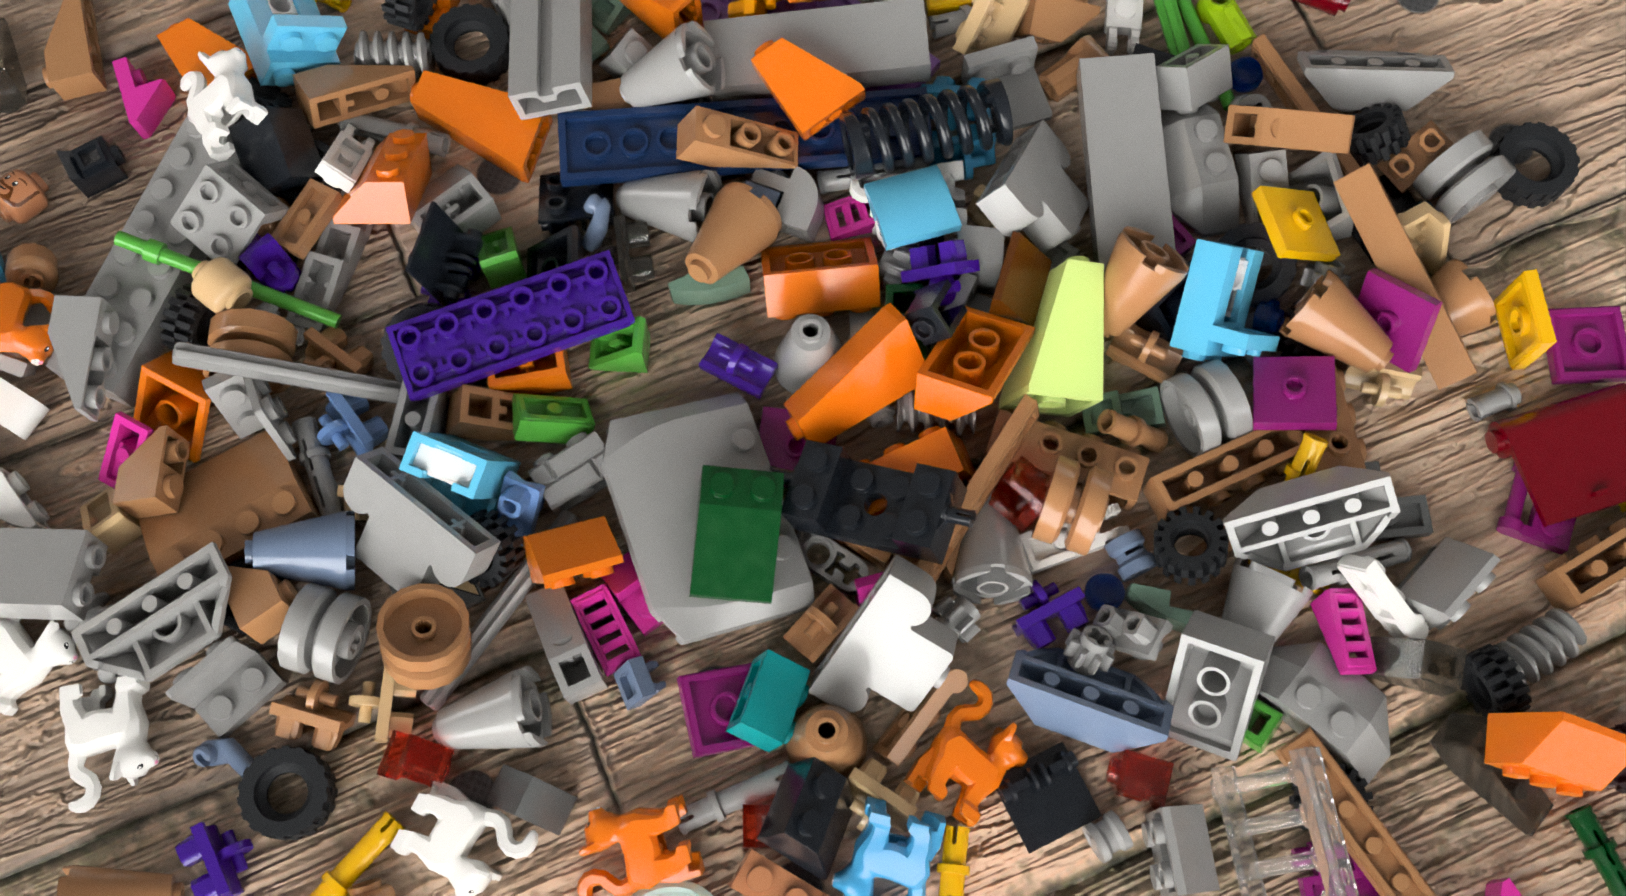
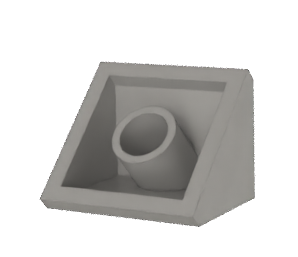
(1318, 177)

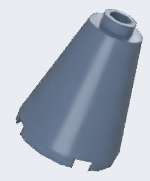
(308, 550)

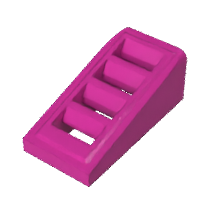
(851, 229)
(590, 599)
(1342, 617)

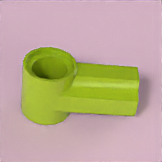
(1227, 23)

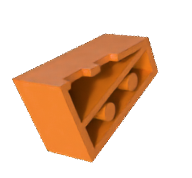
(934, 448)

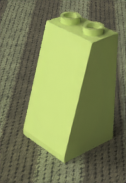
(1066, 352)

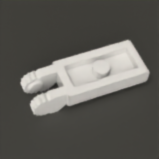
(1122, 18)
(345, 160)
(1045, 555)
(1382, 597)

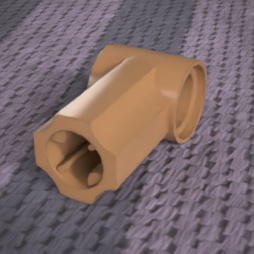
(1061, 77)

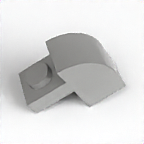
(800, 204)

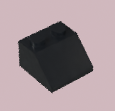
(809, 815)

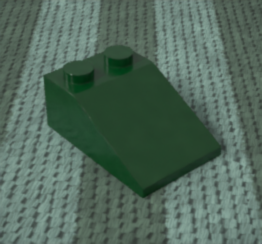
(736, 534)

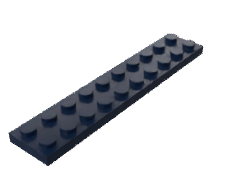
(643, 140)

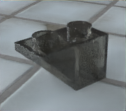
(1418, 664)

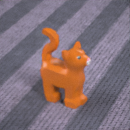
(28, 341)
(961, 760)
(643, 849)

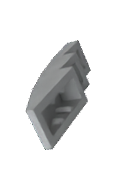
(330, 269)

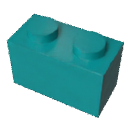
(769, 701)

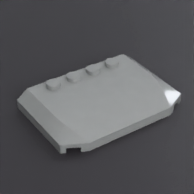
(654, 479)

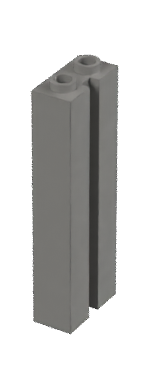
(866, 41)
(550, 56)
(1123, 150)
(48, 572)

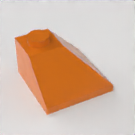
(173, 398)

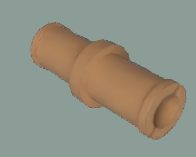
(1132, 431)

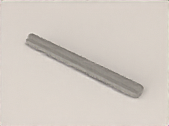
(285, 372)
(493, 619)

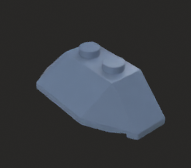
(1099, 709)

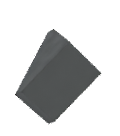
(531, 799)

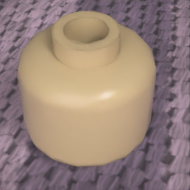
(221, 285)

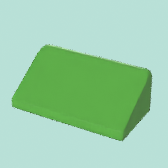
(550, 418)

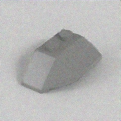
(1367, 78)
(1200, 171)
(1312, 517)
(160, 620)
(1340, 709)

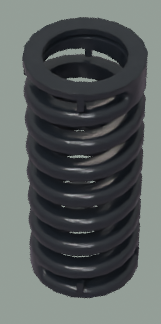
(989, 94)

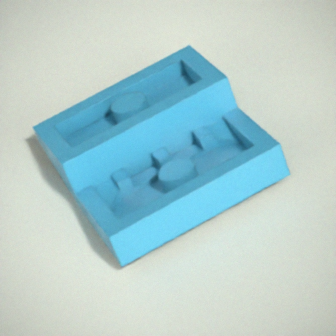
(912, 207)

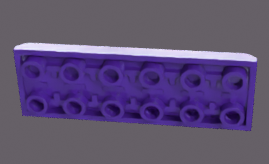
(510, 326)

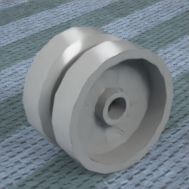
(1464, 176)
(1206, 407)
(324, 633)

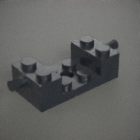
(834, 493)

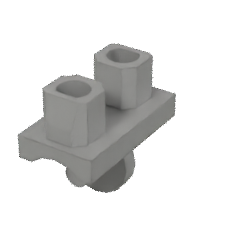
(1133, 631)

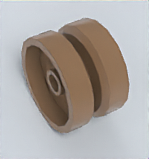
(253, 333)
(1079, 507)
(424, 636)

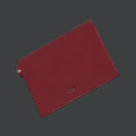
(1568, 453)

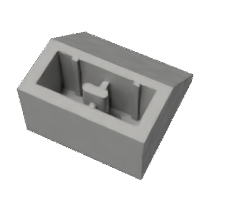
(461, 199)
(1446, 579)
(1180, 850)

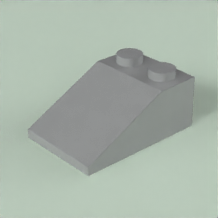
(1216, 683)

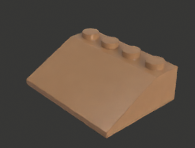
(228, 502)

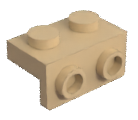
(989, 24)
(1428, 233)

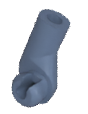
(598, 226)
(223, 752)

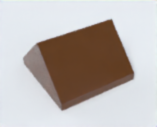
(1021, 281)

